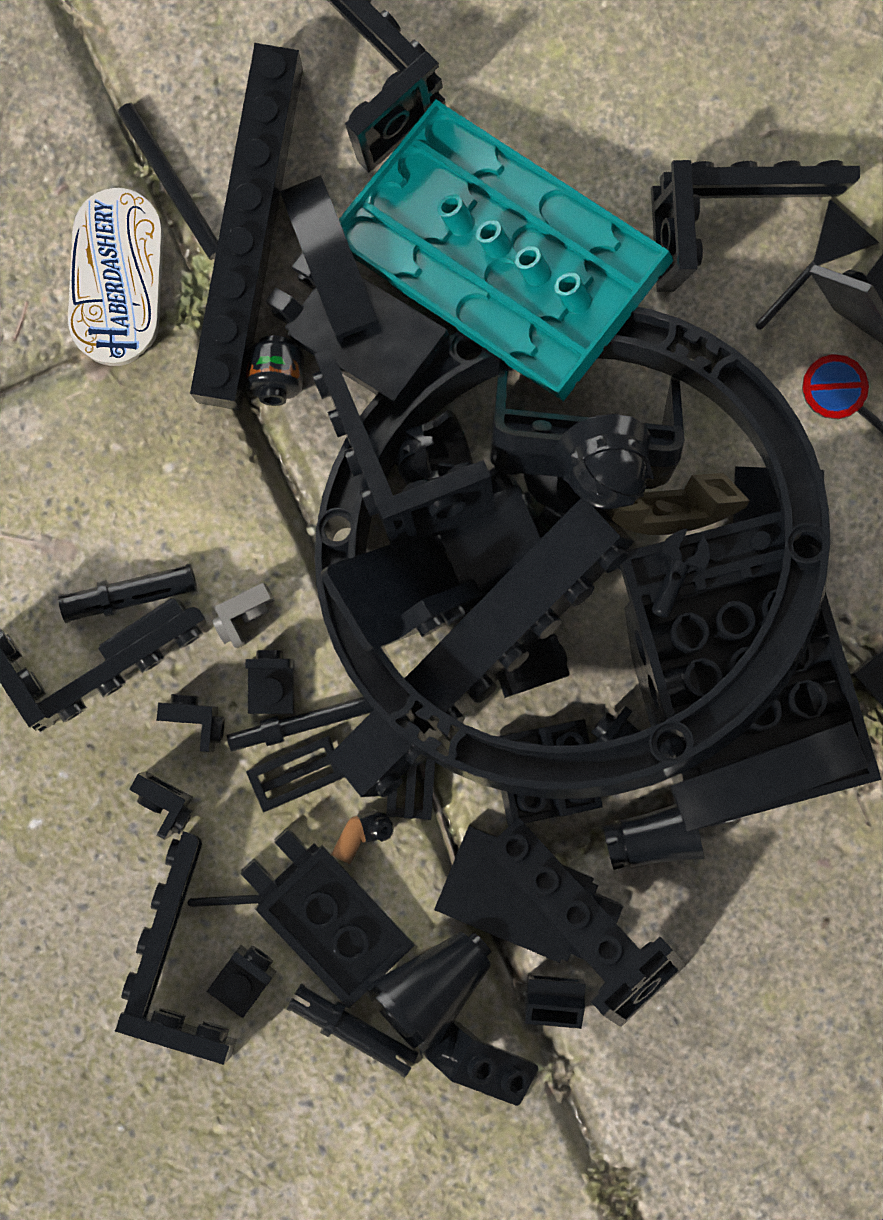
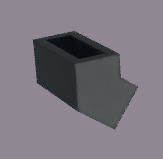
(555, 1001)

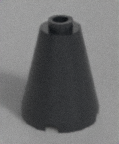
(431, 989)

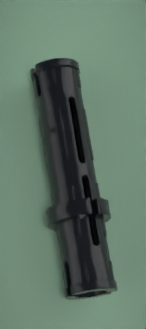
(127, 593)
(352, 1030)

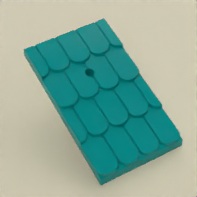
(501, 249)

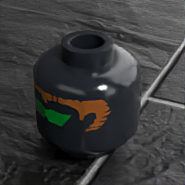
(274, 370)

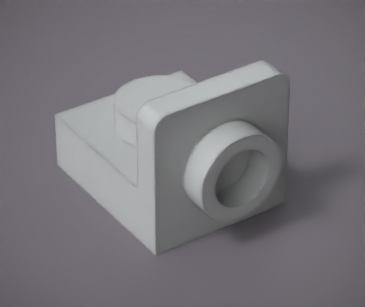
(247, 605)

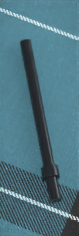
(274, 730)

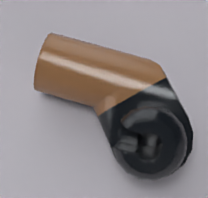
(360, 830)

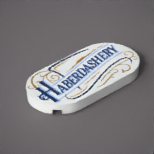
(115, 276)

